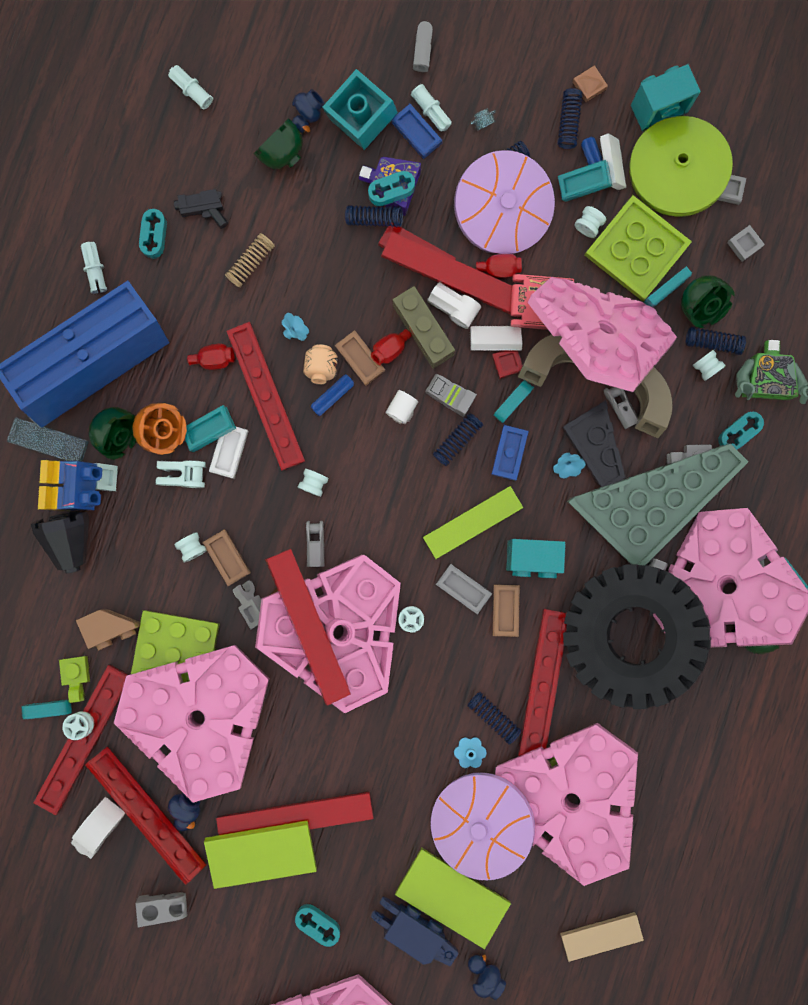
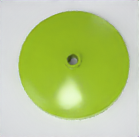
(677, 186)

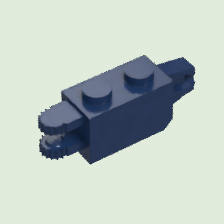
(414, 934)

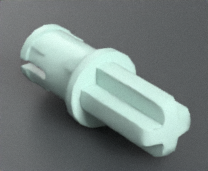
(190, 87)
(431, 107)
(93, 267)

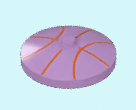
(504, 202)
(483, 826)

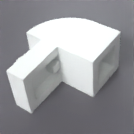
(97, 827)

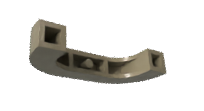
(652, 391)

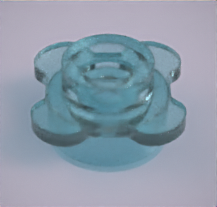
(483, 119)

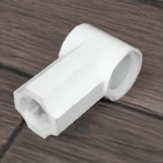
(459, 308)
(402, 407)

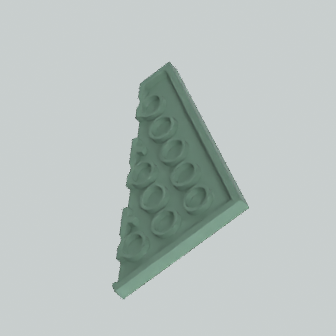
(652, 507)

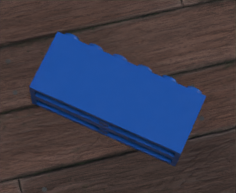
(82, 355)

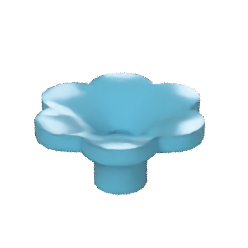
(294, 327)
(569, 465)
(465, 747)

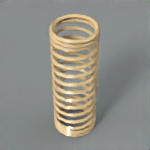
(266, 242)

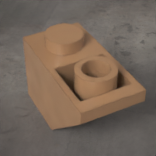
(104, 626)

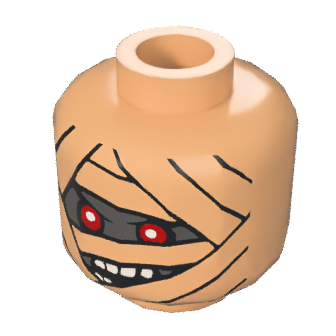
(320, 364)

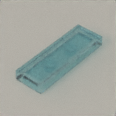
(47, 441)

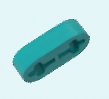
(390, 182)
(147, 233)
(513, 401)
(737, 426)
(46, 709)
(314, 930)

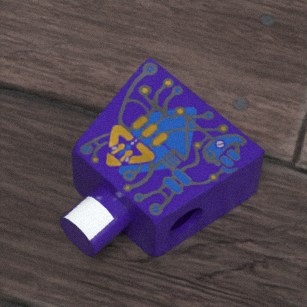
(387, 167)

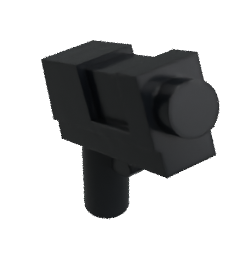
(205, 203)

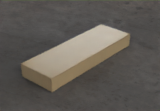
(602, 936)

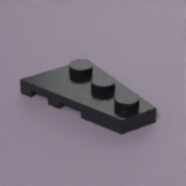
(596, 445)

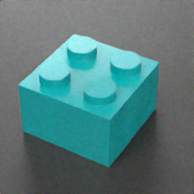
(665, 96)
(360, 109)
(535, 556)

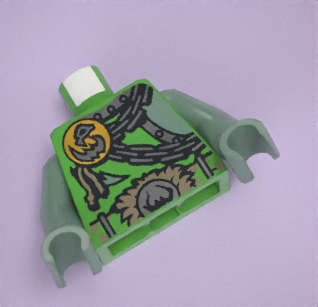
(771, 376)

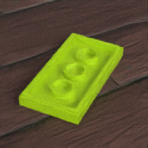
(260, 854)
(453, 898)

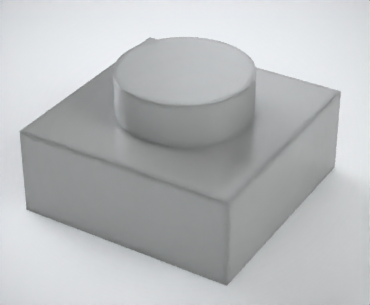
(745, 243)

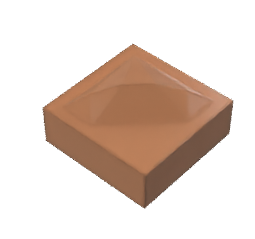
(590, 83)

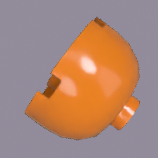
(159, 428)

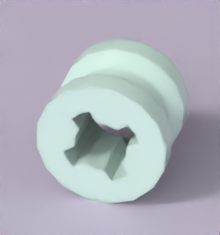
(590, 222)
(709, 365)
(313, 482)
(190, 547)
(413, 617)
(72, 727)

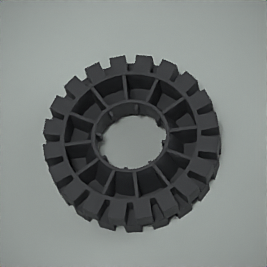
(608, 673)

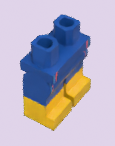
(78, 485)

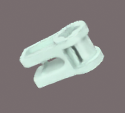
(191, 474)

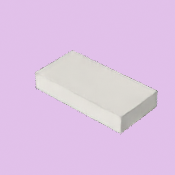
(612, 154)
(495, 338)
(228, 453)

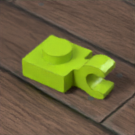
(74, 673)

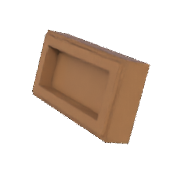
(359, 358)
(226, 557)
(506, 610)

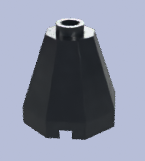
(64, 539)

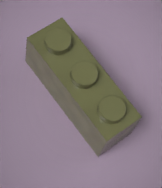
(423, 327)

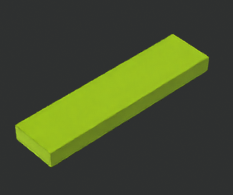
(473, 522)

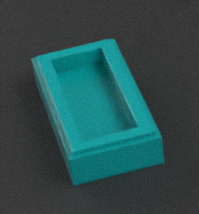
(585, 180)
(668, 287)
(209, 428)

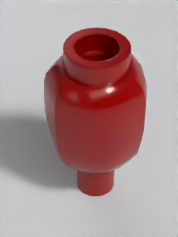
(501, 265)
(389, 347)
(213, 357)

